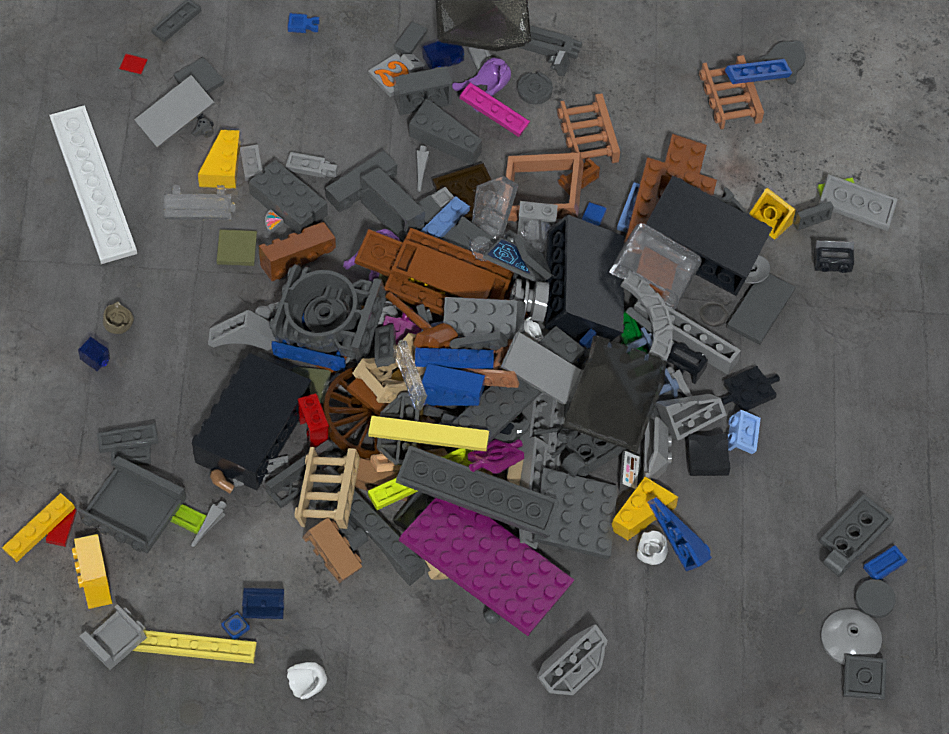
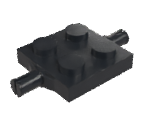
(750, 389)

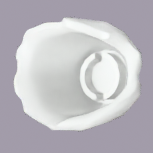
(306, 679)

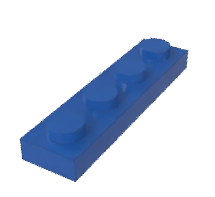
(758, 71)
(454, 358)

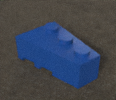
(452, 387)

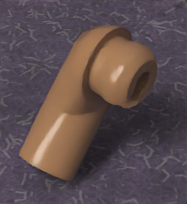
(219, 480)

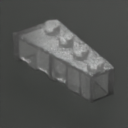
(493, 206)

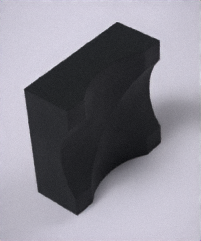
(708, 455)

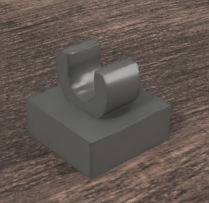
(560, 62)

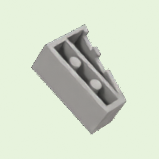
(690, 414)

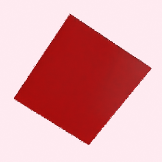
(133, 64)

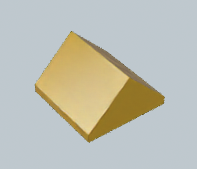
(774, 212)

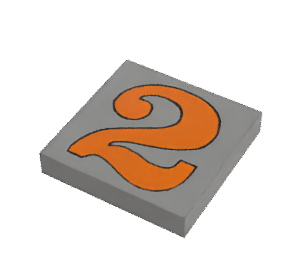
(385, 72)

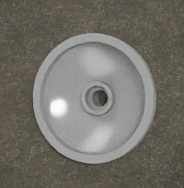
(839, 640)

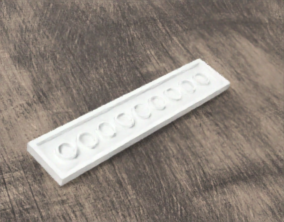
(93, 185)

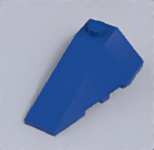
(685, 542)

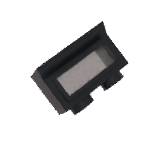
(834, 256)
(687, 360)

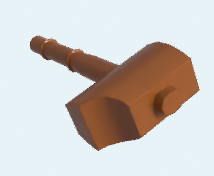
(430, 337)

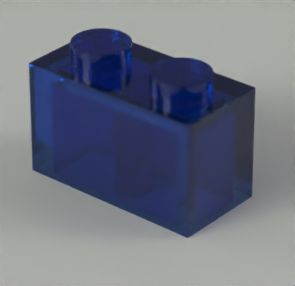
(442, 54)

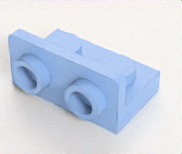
(743, 431)

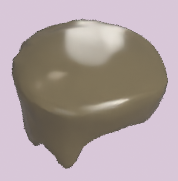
(117, 318)

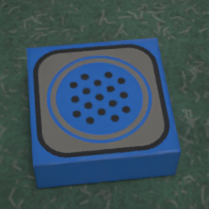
(235, 626)

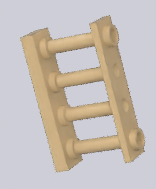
(343, 497)

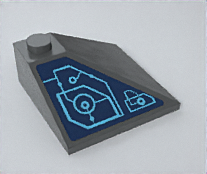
(507, 255)

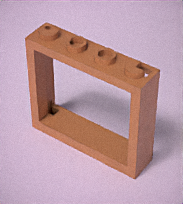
(550, 162)

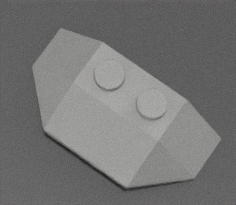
(656, 448)
(574, 662)

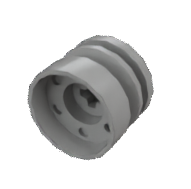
(535, 299)

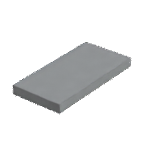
(174, 111)
(859, 202)
(541, 368)

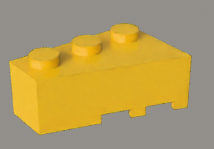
(222, 161)
(636, 512)
(92, 571)

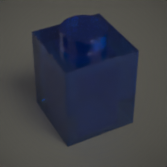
(94, 354)

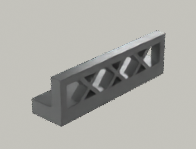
(294, 473)

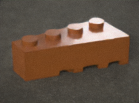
(296, 249)

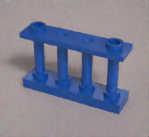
(302, 354)

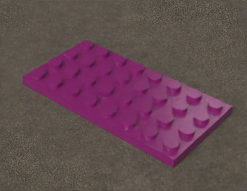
(487, 562)

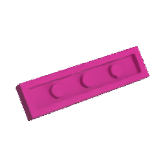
(494, 109)

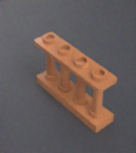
(750, 96)
(603, 120)
(494, 376)

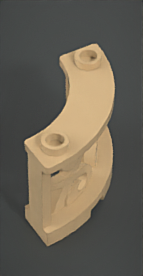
(375, 376)

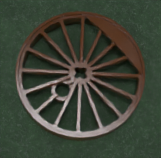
(356, 414)

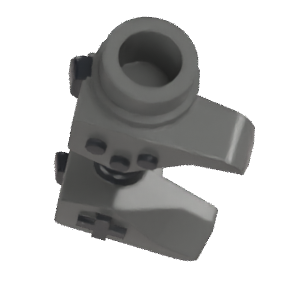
(203, 127)

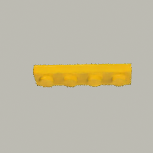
(38, 527)

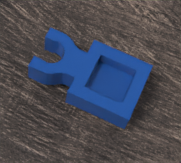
(300, 22)

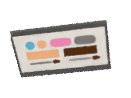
(629, 471)

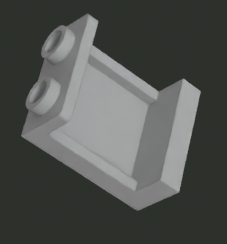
(536, 211)
(115, 637)

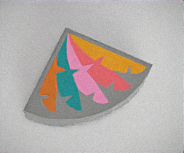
(272, 221)

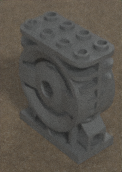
(338, 331)

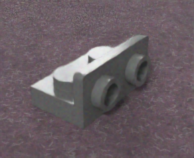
(813, 215)

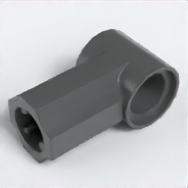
(354, 535)

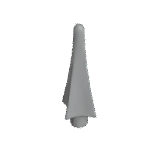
(422, 159)
(683, 388)
(214, 515)

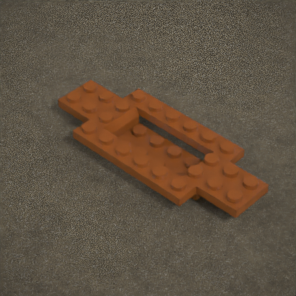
(683, 161)
(434, 264)

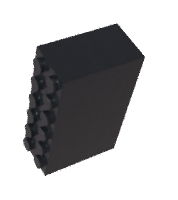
(713, 230)
(581, 287)
(251, 421)

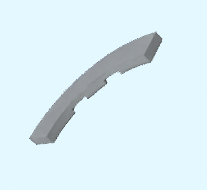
(657, 312)

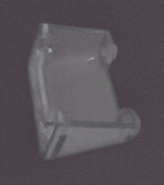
(657, 262)

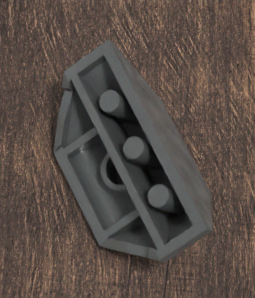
(402, 409)

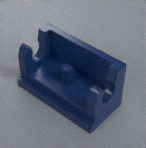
(263, 603)

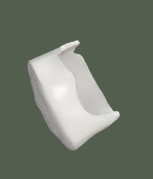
(532, 330)
(652, 548)

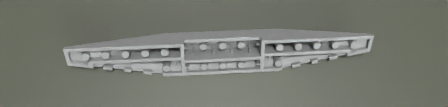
(538, 448)

